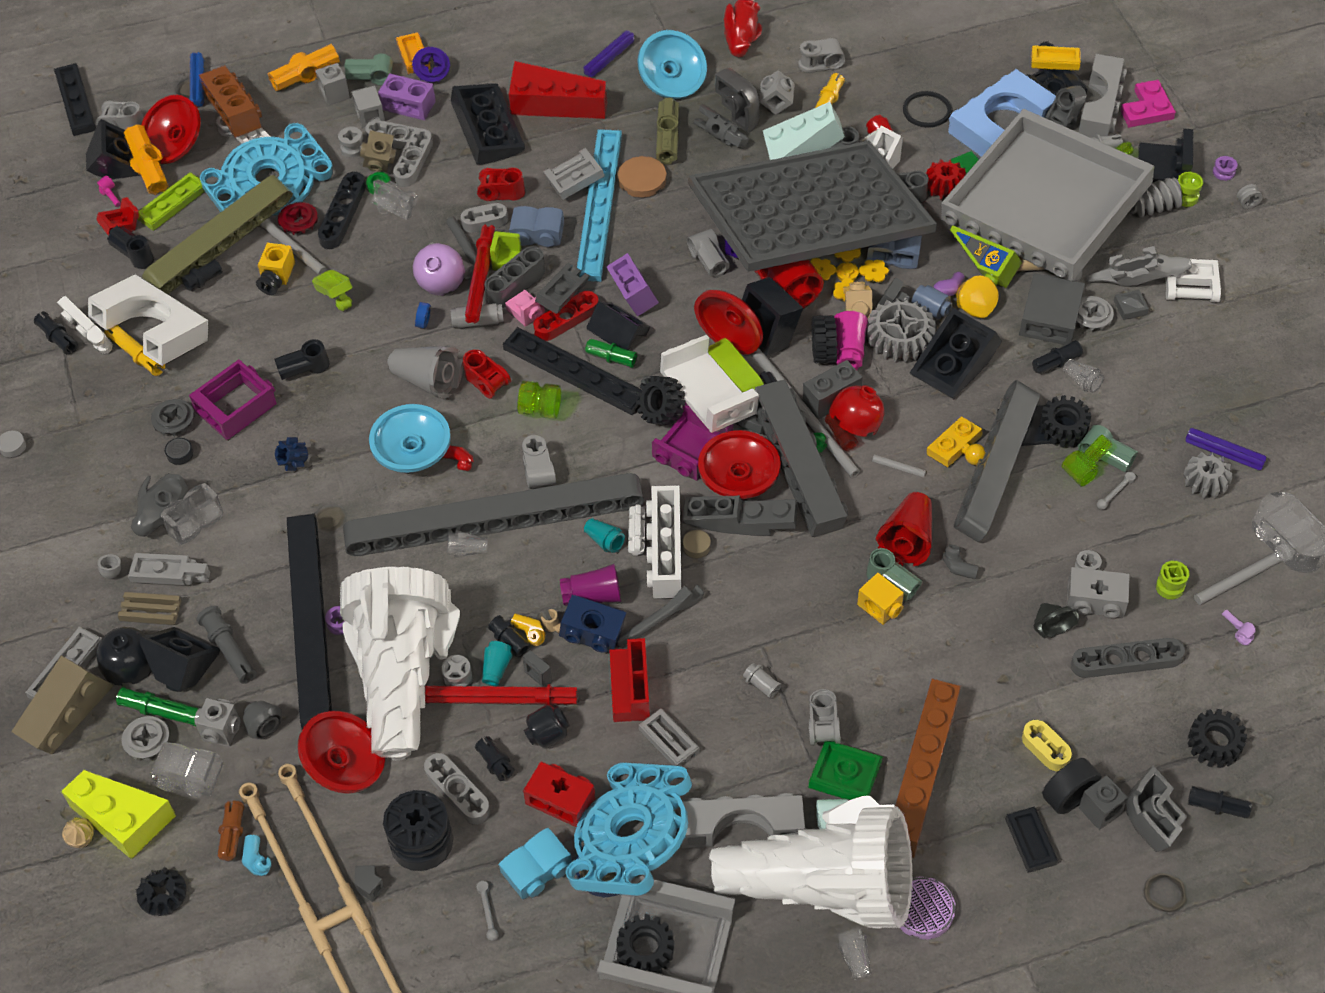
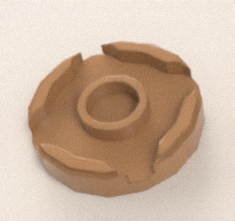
(642, 176)

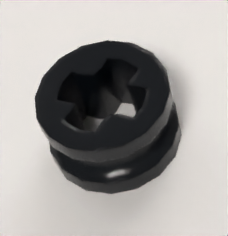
(268, 282)

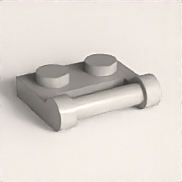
(574, 174)

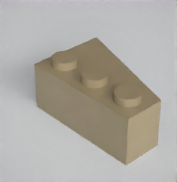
(60, 705)

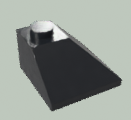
(109, 153)
(177, 657)

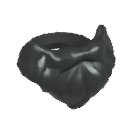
(1054, 619)

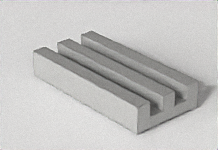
(661, 746)

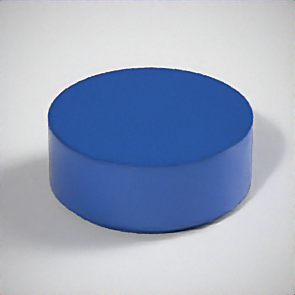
(423, 315)

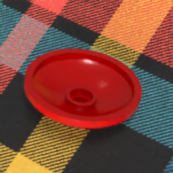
(172, 126)
(728, 317)
(739, 454)
(345, 740)

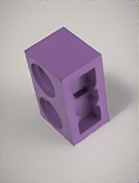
(407, 96)
(632, 284)

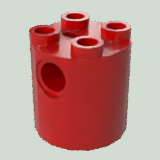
(798, 279)

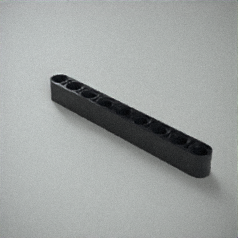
(308, 617)

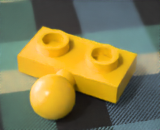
(958, 440)

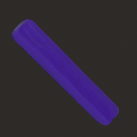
(608, 53)
(1225, 448)

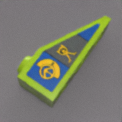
(989, 257)

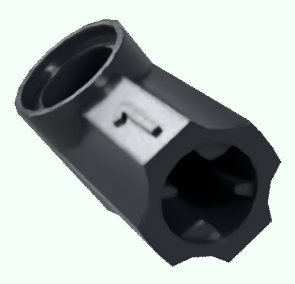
(132, 246)
(310, 358)

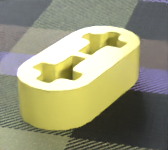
(1048, 744)

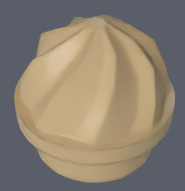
(78, 832)

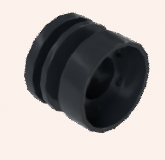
(418, 830)

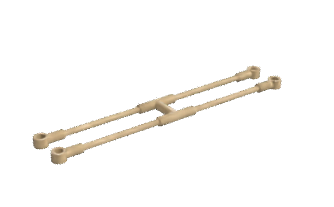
(352, 908)

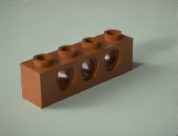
(231, 101)

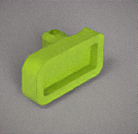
(334, 285)

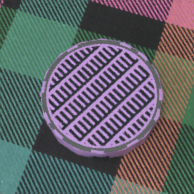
(930, 909)

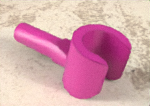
(105, 187)

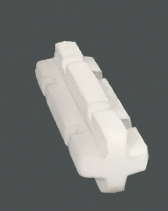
(636, 530)

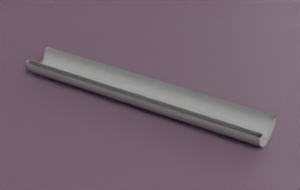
(898, 465)

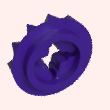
(423, 57)

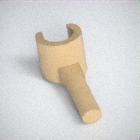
(552, 625)

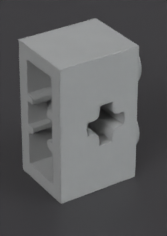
(1098, 592)

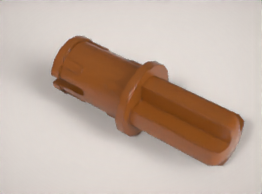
(230, 830)

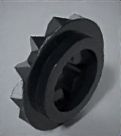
(161, 904)

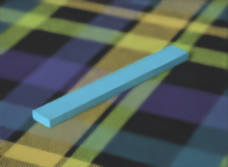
(599, 206)

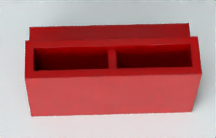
(629, 682)

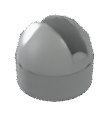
(112, 564)

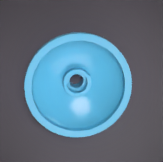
(680, 55)
(409, 428)

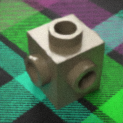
(378, 151)

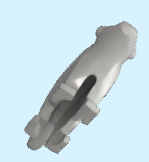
(1141, 268)

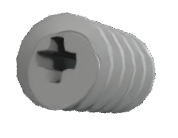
(1159, 194)

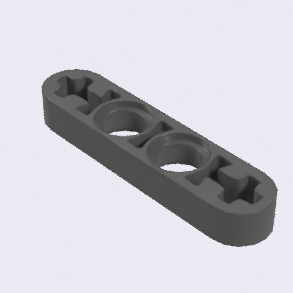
(1126, 652)

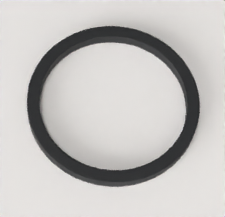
(924, 124)

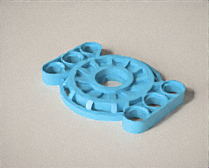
(281, 154)
(642, 851)

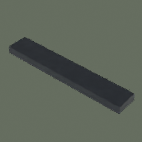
(573, 370)

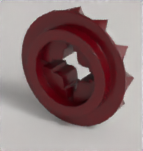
(292, 212)

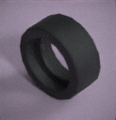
(1067, 786)

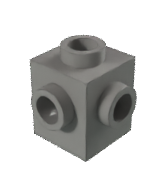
(776, 92)
(217, 721)

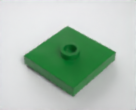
(845, 771)

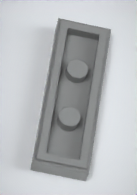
(79, 649)

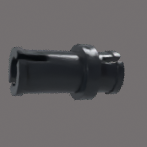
(199, 276)
(505, 633)
(497, 762)

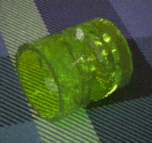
(538, 399)

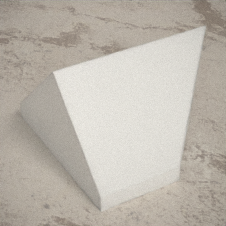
(887, 143)

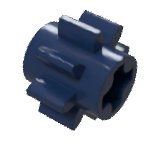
(291, 454)

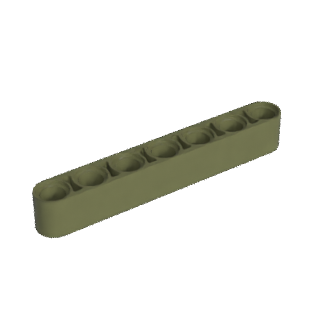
(218, 234)

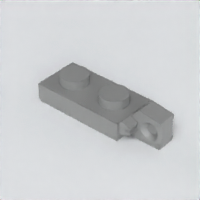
(167, 569)

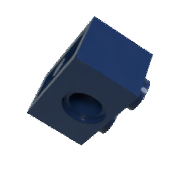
(587, 612)

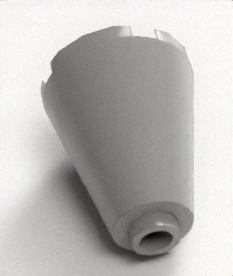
(429, 368)

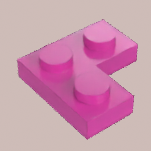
(1151, 107)

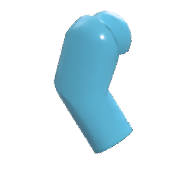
(252, 859)

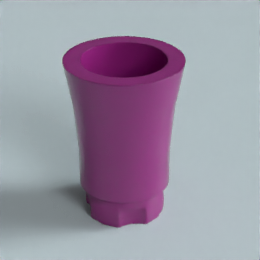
(595, 585)

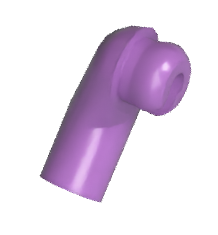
(951, 285)

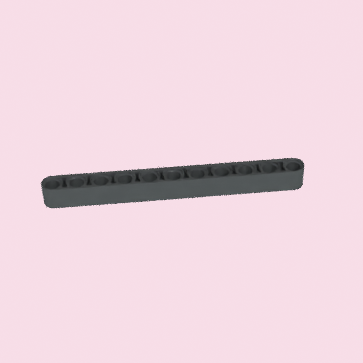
(492, 514)

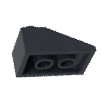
(956, 354)

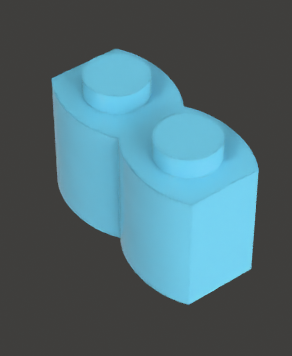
(535, 864)

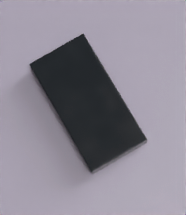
(1031, 839)

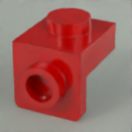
(123, 217)

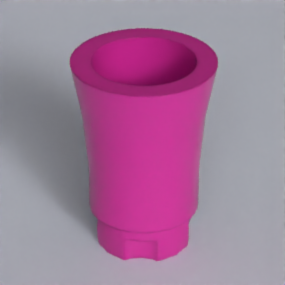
(850, 337)

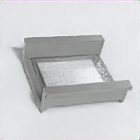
(700, 937)

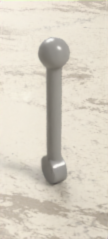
(1128, 478)
(483, 888)

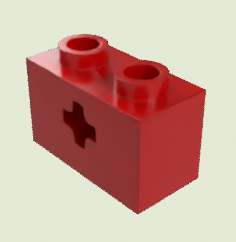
(559, 793)

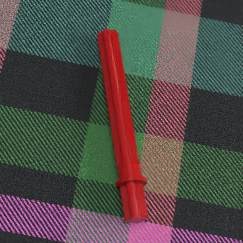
(480, 274)
(501, 695)

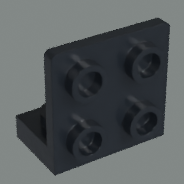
(1169, 160)

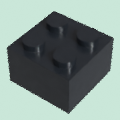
(775, 311)

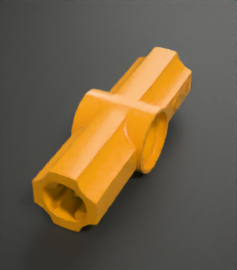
(303, 67)
(146, 159)

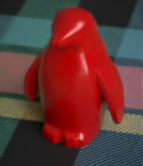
(741, 26)

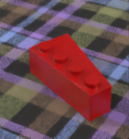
(555, 93)

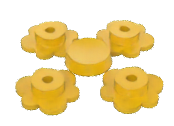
(848, 272)

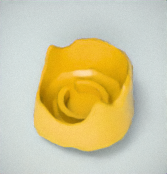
(977, 296)

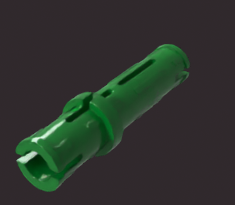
(148, 704)

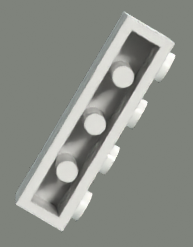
(666, 541)

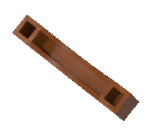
(926, 756)

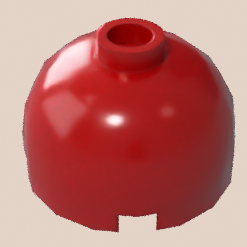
(858, 410)

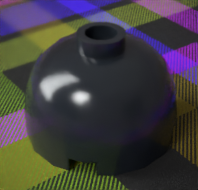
(122, 657)

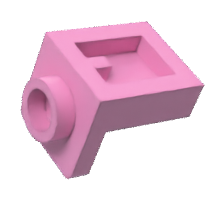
(524, 308)

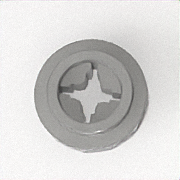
(1103, 316)
(135, 732)

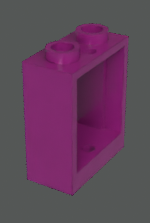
(223, 383)

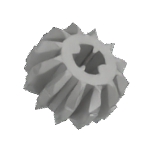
(1208, 475)

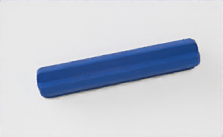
(196, 87)

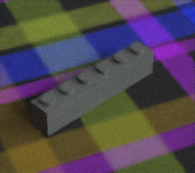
(800, 459)

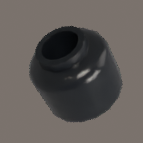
(546, 726)

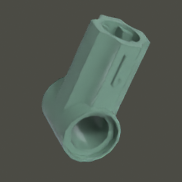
(369, 69)
(1118, 455)
(893, 572)

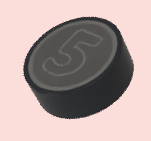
(178, 451)

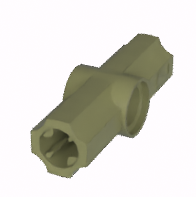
(667, 131)

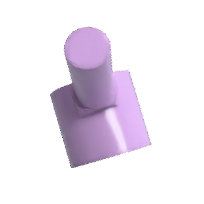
(1245, 631)

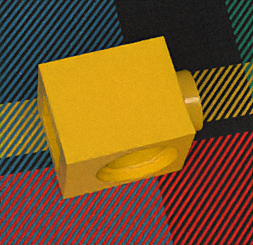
(277, 259)
(880, 599)

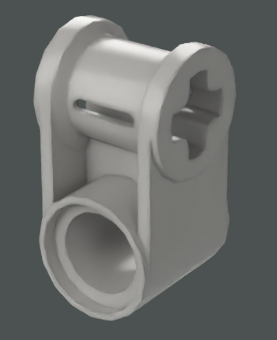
(821, 54)
(121, 114)
(537, 462)
(824, 717)

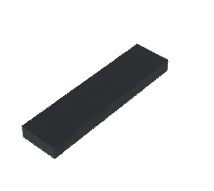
(75, 99)

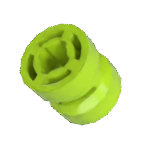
(1190, 186)
(1172, 580)

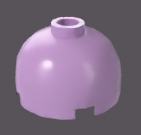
(438, 269)

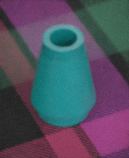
(605, 535)
(496, 660)

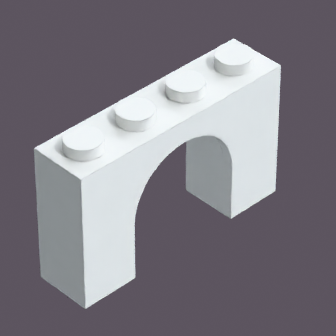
(135, 297)

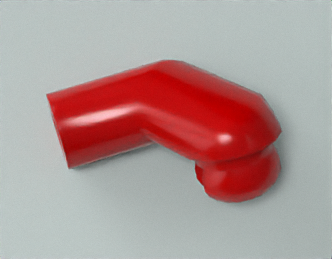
(462, 455)

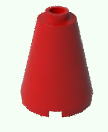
(908, 530)

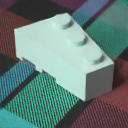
(804, 133)

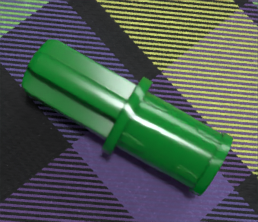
(611, 353)

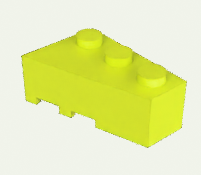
(118, 811)

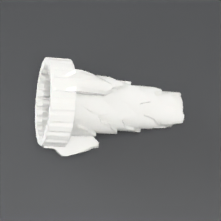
(392, 629)
(852, 866)

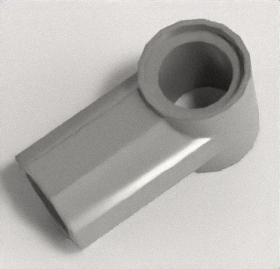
(706, 248)

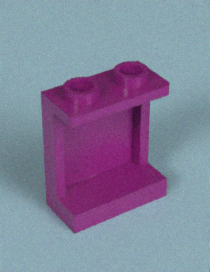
(684, 443)

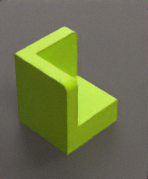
(504, 248)

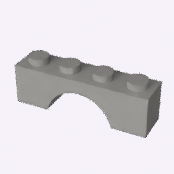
(1105, 80)
(773, 814)

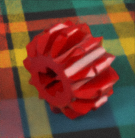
(944, 177)

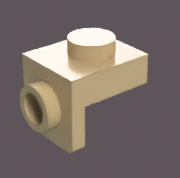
(858, 298)

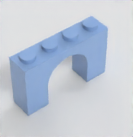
(1010, 93)

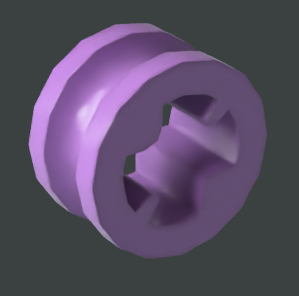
(1225, 168)
(329, 618)

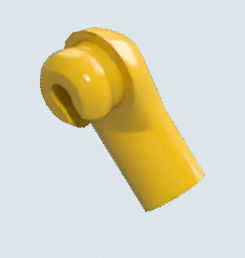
(532, 628)

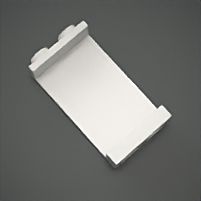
(707, 386)

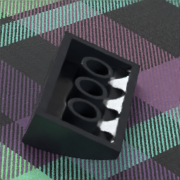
(486, 122)

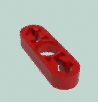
(562, 325)

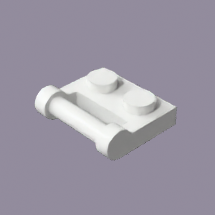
(1200, 274)

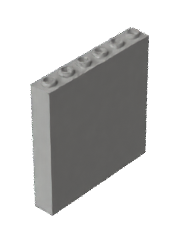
(1047, 194)

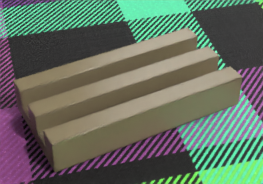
(151, 604)

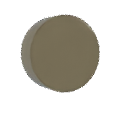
(696, 544)

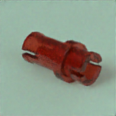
(841, 436)

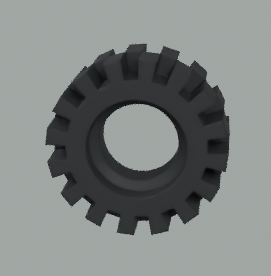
(824, 339)
(650, 400)
(1068, 409)
(1224, 725)
(648, 928)

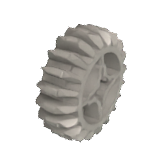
(900, 329)

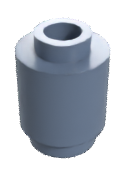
(934, 300)

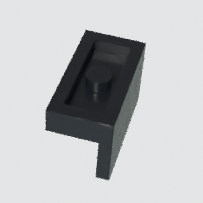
(616, 325)

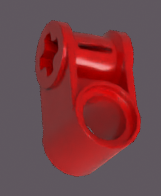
(503, 184)
(484, 373)

